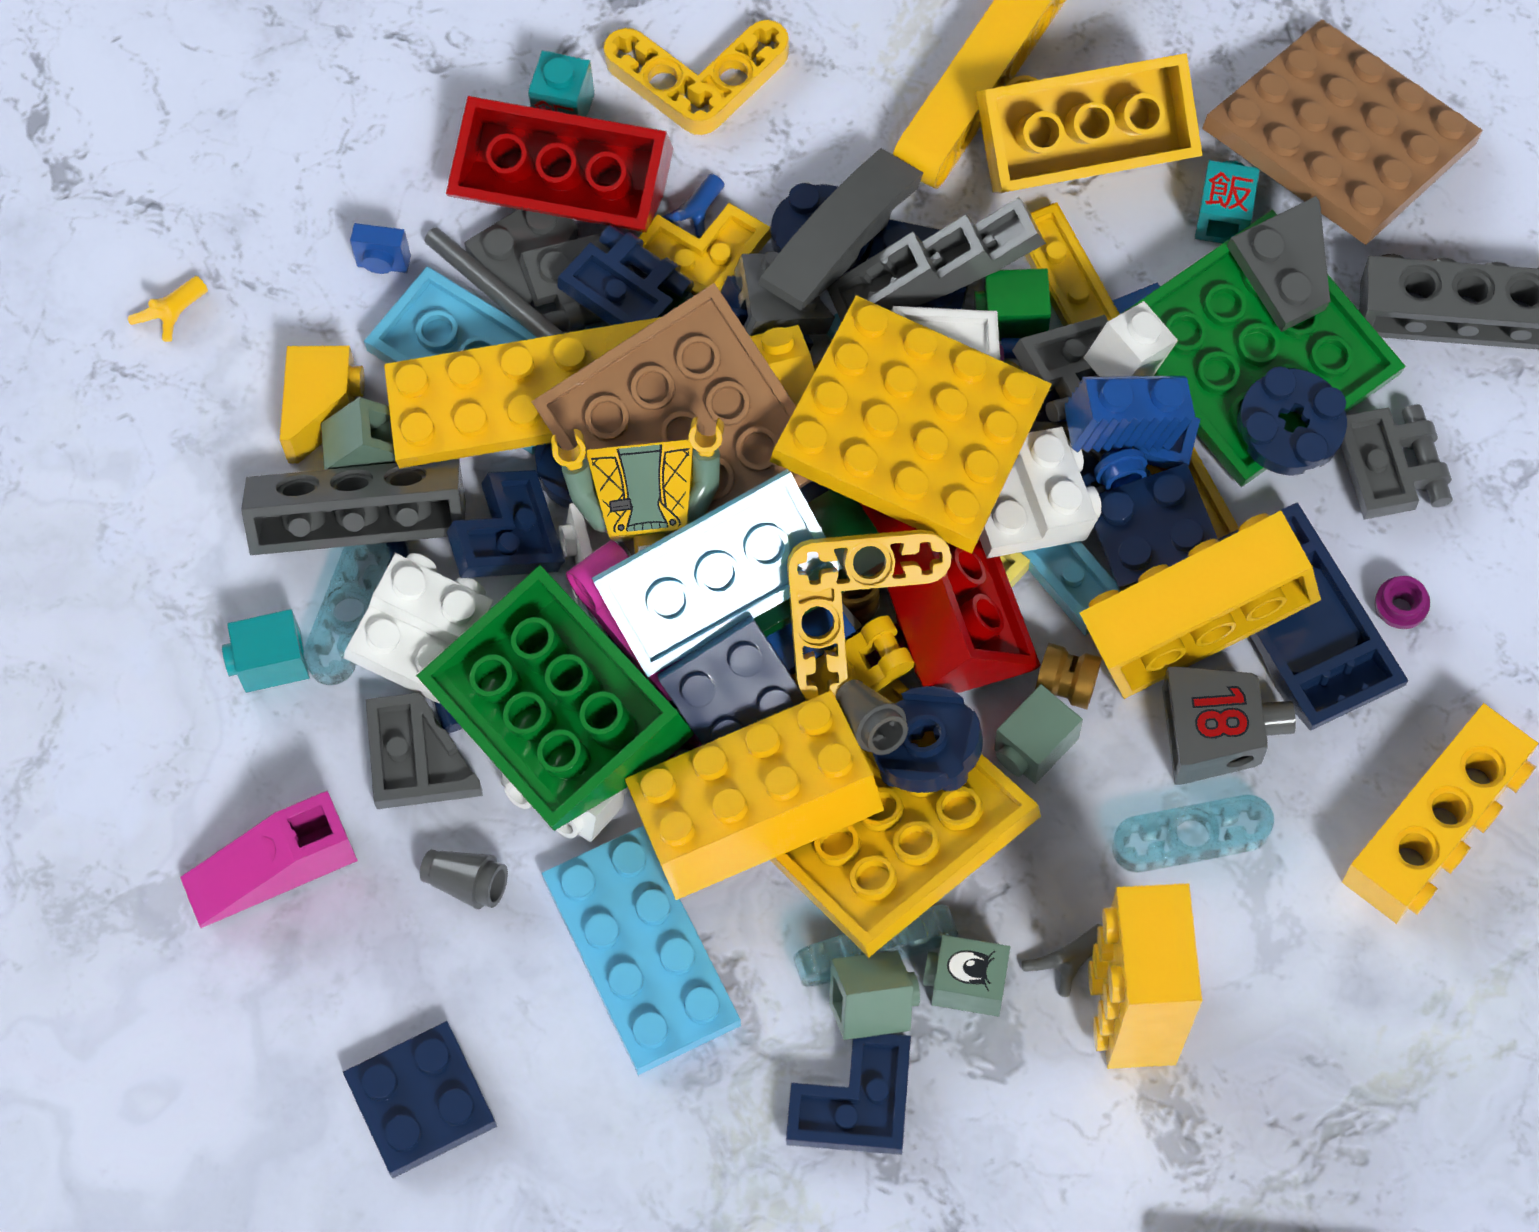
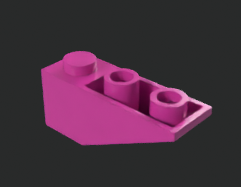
(270, 860)

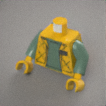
(643, 488)

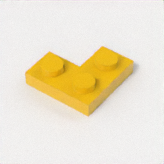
(715, 253)

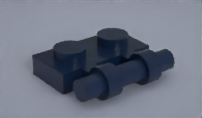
(616, 292)

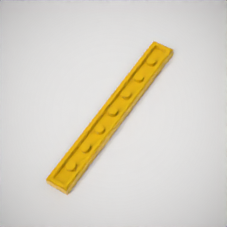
(1079, 296)

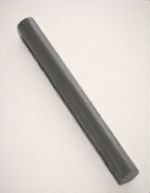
(490, 284)

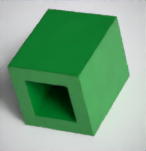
(1019, 299)

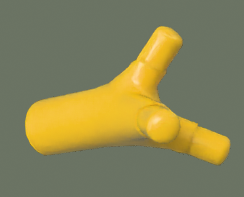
(171, 306)

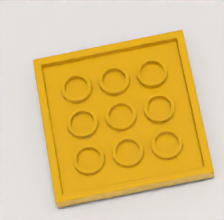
(911, 423)
(913, 853)

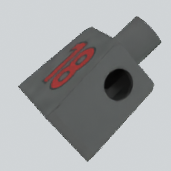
(1219, 722)

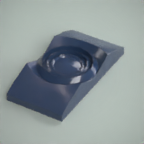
(1330, 652)

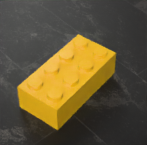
(1089, 123)
(1202, 602)
(755, 794)
(1145, 976)

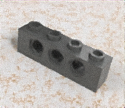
(1442, 312)
(351, 506)

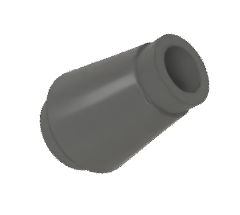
(873, 719)
(466, 876)

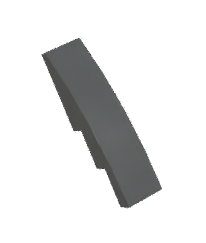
(839, 228)
(952, 258)

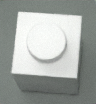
(1131, 344)

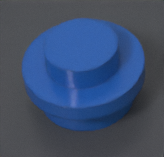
(1120, 467)

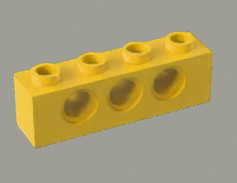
(1485, 744)

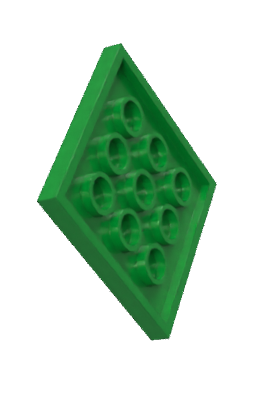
(1233, 342)

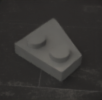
(1286, 263)
(768, 310)
(414, 755)

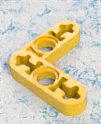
(701, 88)
(827, 592)

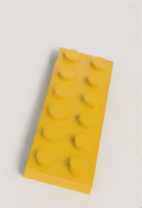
(483, 395)

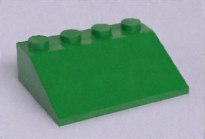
(553, 701)

